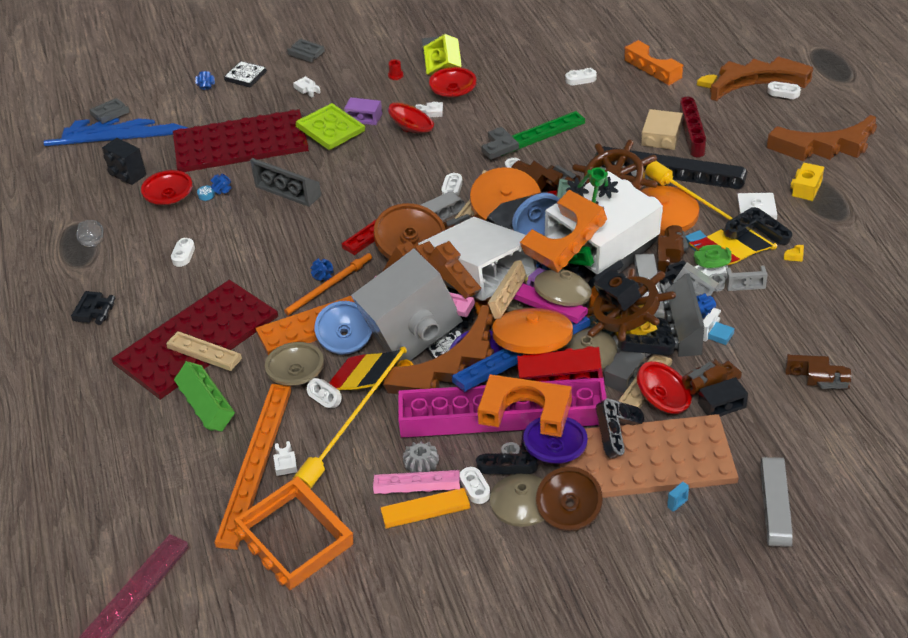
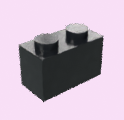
(723, 397)

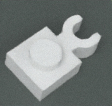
(306, 85)
(433, 109)
(710, 321)
(284, 460)

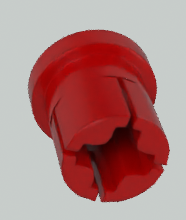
(395, 71)

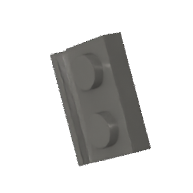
(306, 50)
(109, 110)

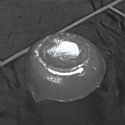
(89, 233)

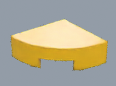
(707, 81)
(794, 254)

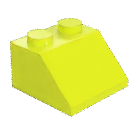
(442, 54)

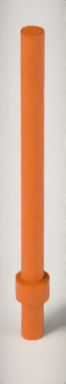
(355, 265)

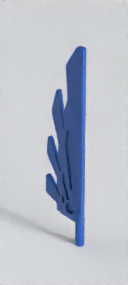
(103, 132)

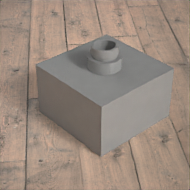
(407, 306)

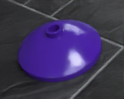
(554, 448)

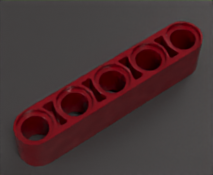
(692, 127)

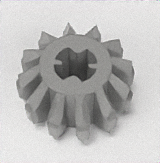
(420, 457)

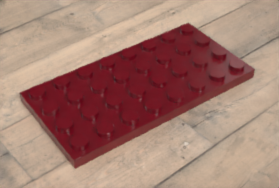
(238, 141)
(220, 317)

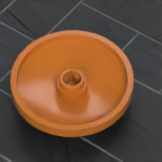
(499, 187)
(678, 207)
(532, 330)

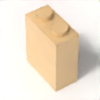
(662, 129)

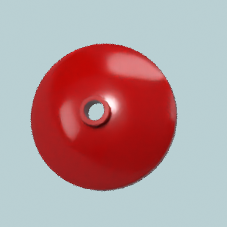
(452, 82)
(410, 118)
(166, 187)
(663, 387)

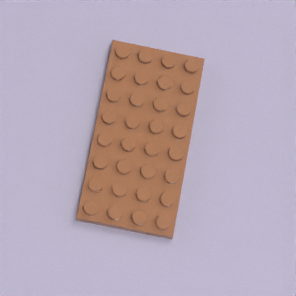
(661, 457)

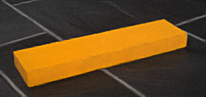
(425, 508)

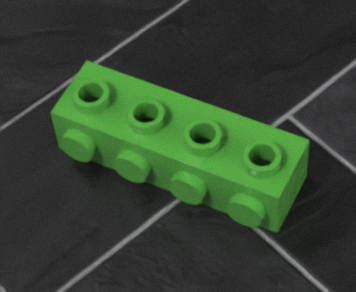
(204, 396)

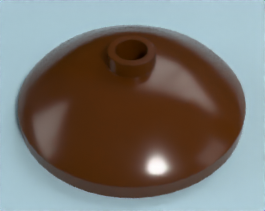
(564, 486)

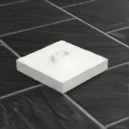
(763, 201)

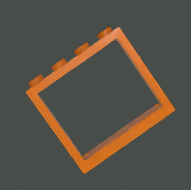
(321, 512)

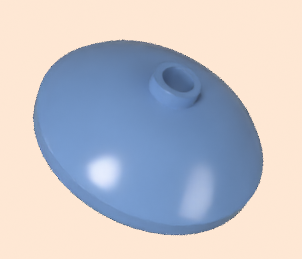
(532, 213)
(339, 318)

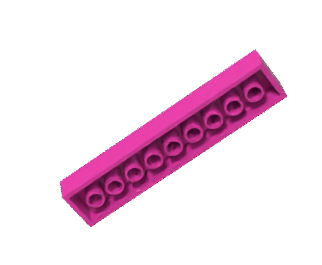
(456, 412)

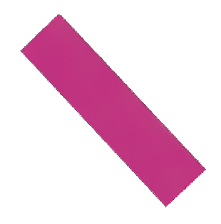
(528, 295)

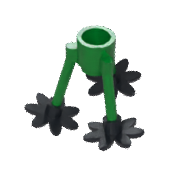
(598, 179)

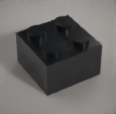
(124, 161)

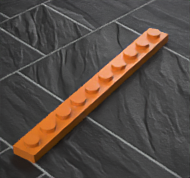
(253, 464)

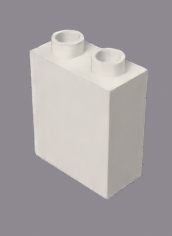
(630, 223)
(485, 252)

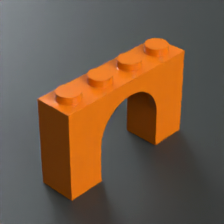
(558, 252)
(504, 391)

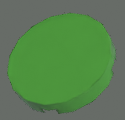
(712, 256)

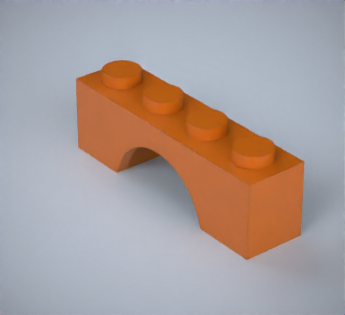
(663, 70)

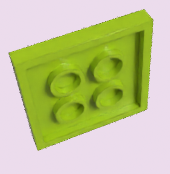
(330, 126)

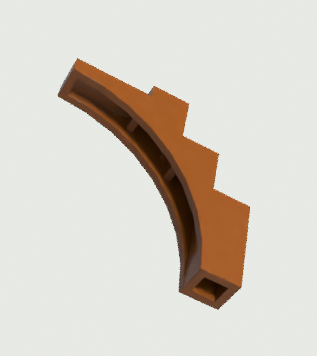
(758, 72)
(824, 144)
(445, 261)
(468, 351)

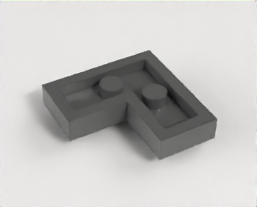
(501, 143)

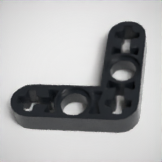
(777, 232)
(660, 341)
(609, 415)
(518, 465)

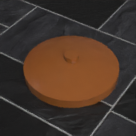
(405, 224)

